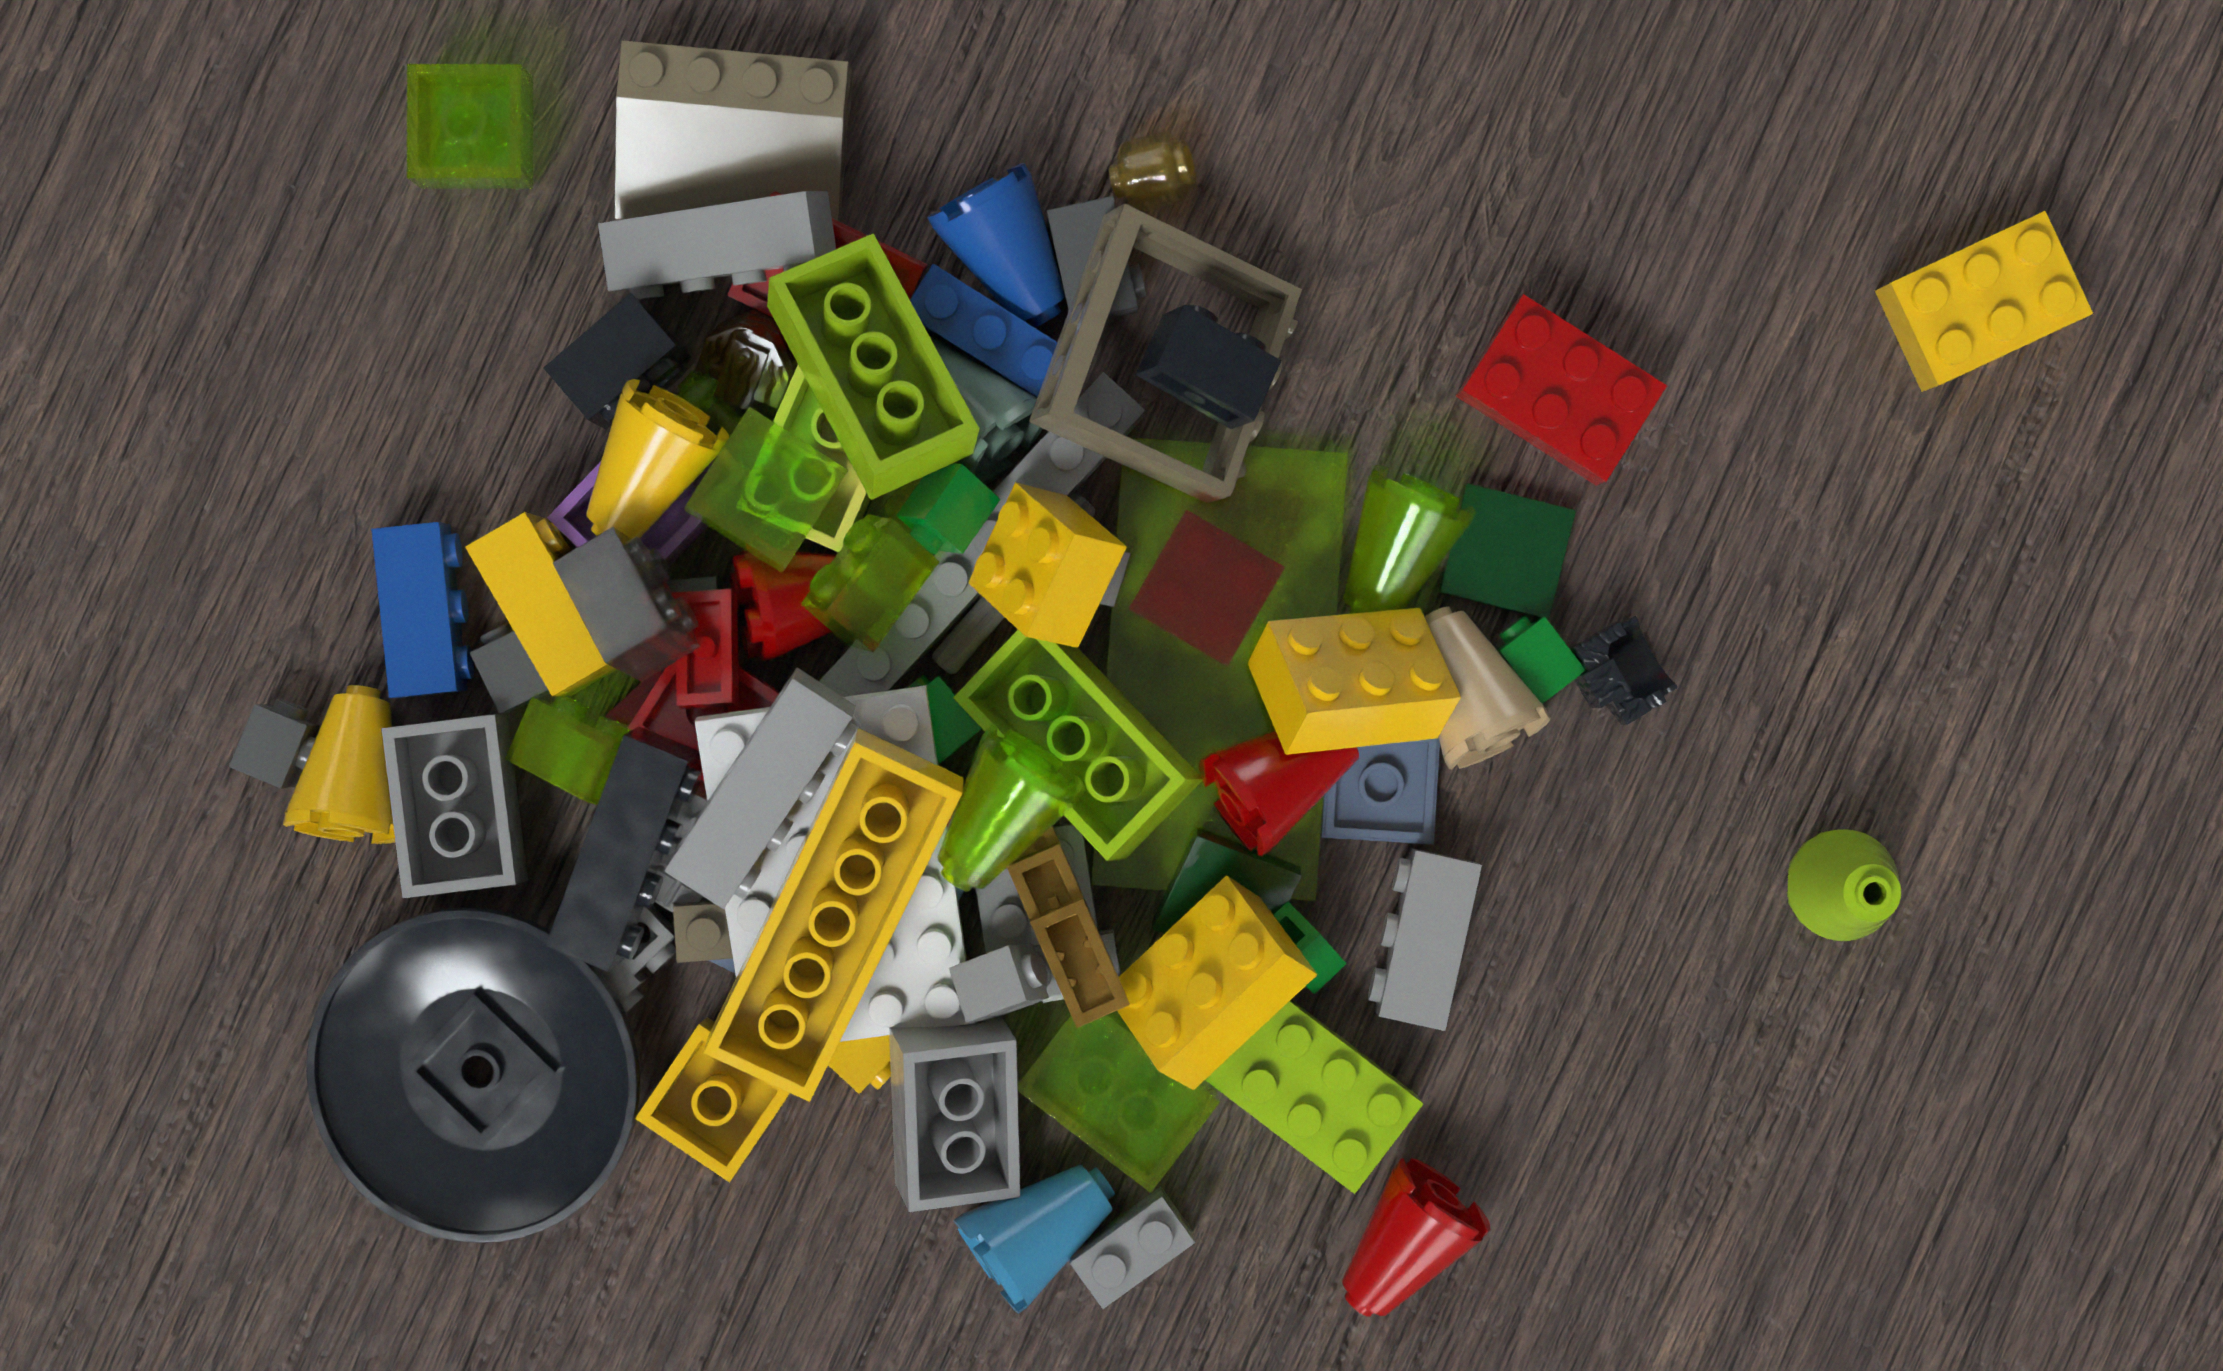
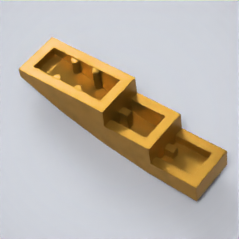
(1067, 931)

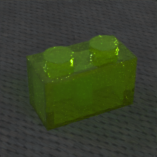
(869, 582)
(567, 746)

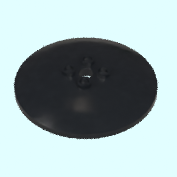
(414, 1122)

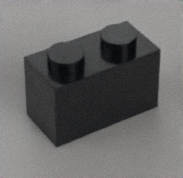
(1209, 366)

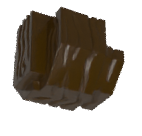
(748, 360)

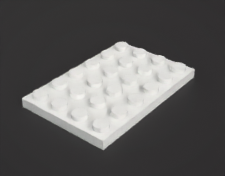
(913, 974)

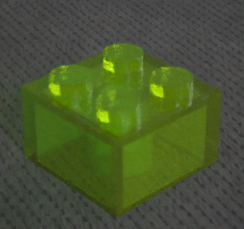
(470, 126)
(765, 489)

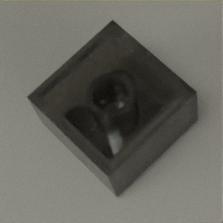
(628, 603)

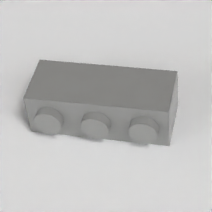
(1425, 938)

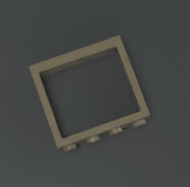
(1087, 316)

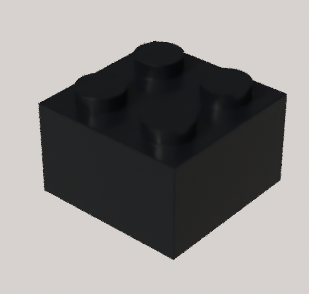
(617, 348)

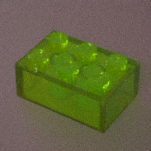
(1115, 1098)

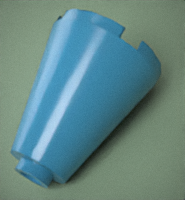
(1035, 1235)

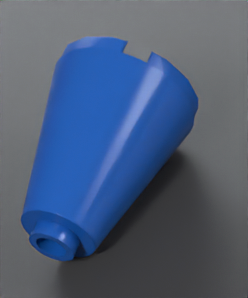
(1005, 244)

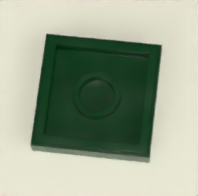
(1508, 552)
(1209, 861)

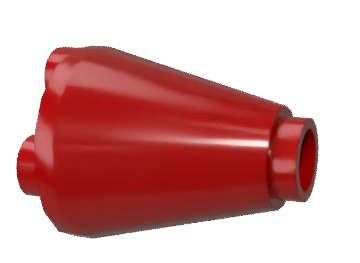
(773, 603)

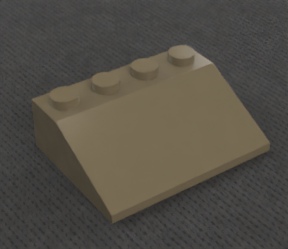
(726, 127)

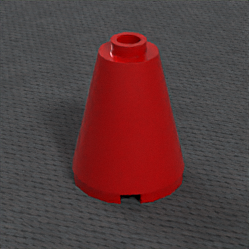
(1269, 791)
(1410, 1238)

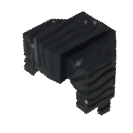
(1621, 672)

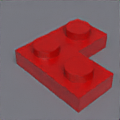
(710, 672)

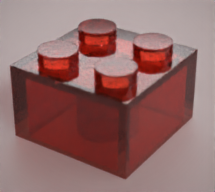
(1206, 588)

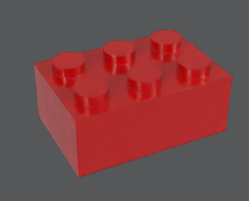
(1561, 390)

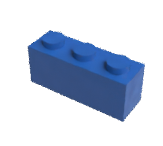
(983, 330)
(422, 609)

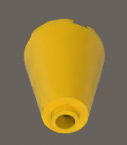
(649, 459)
(346, 773)

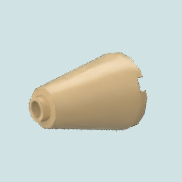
(1492, 695)

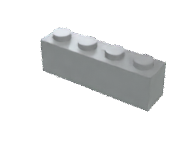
(716, 242)
(761, 788)

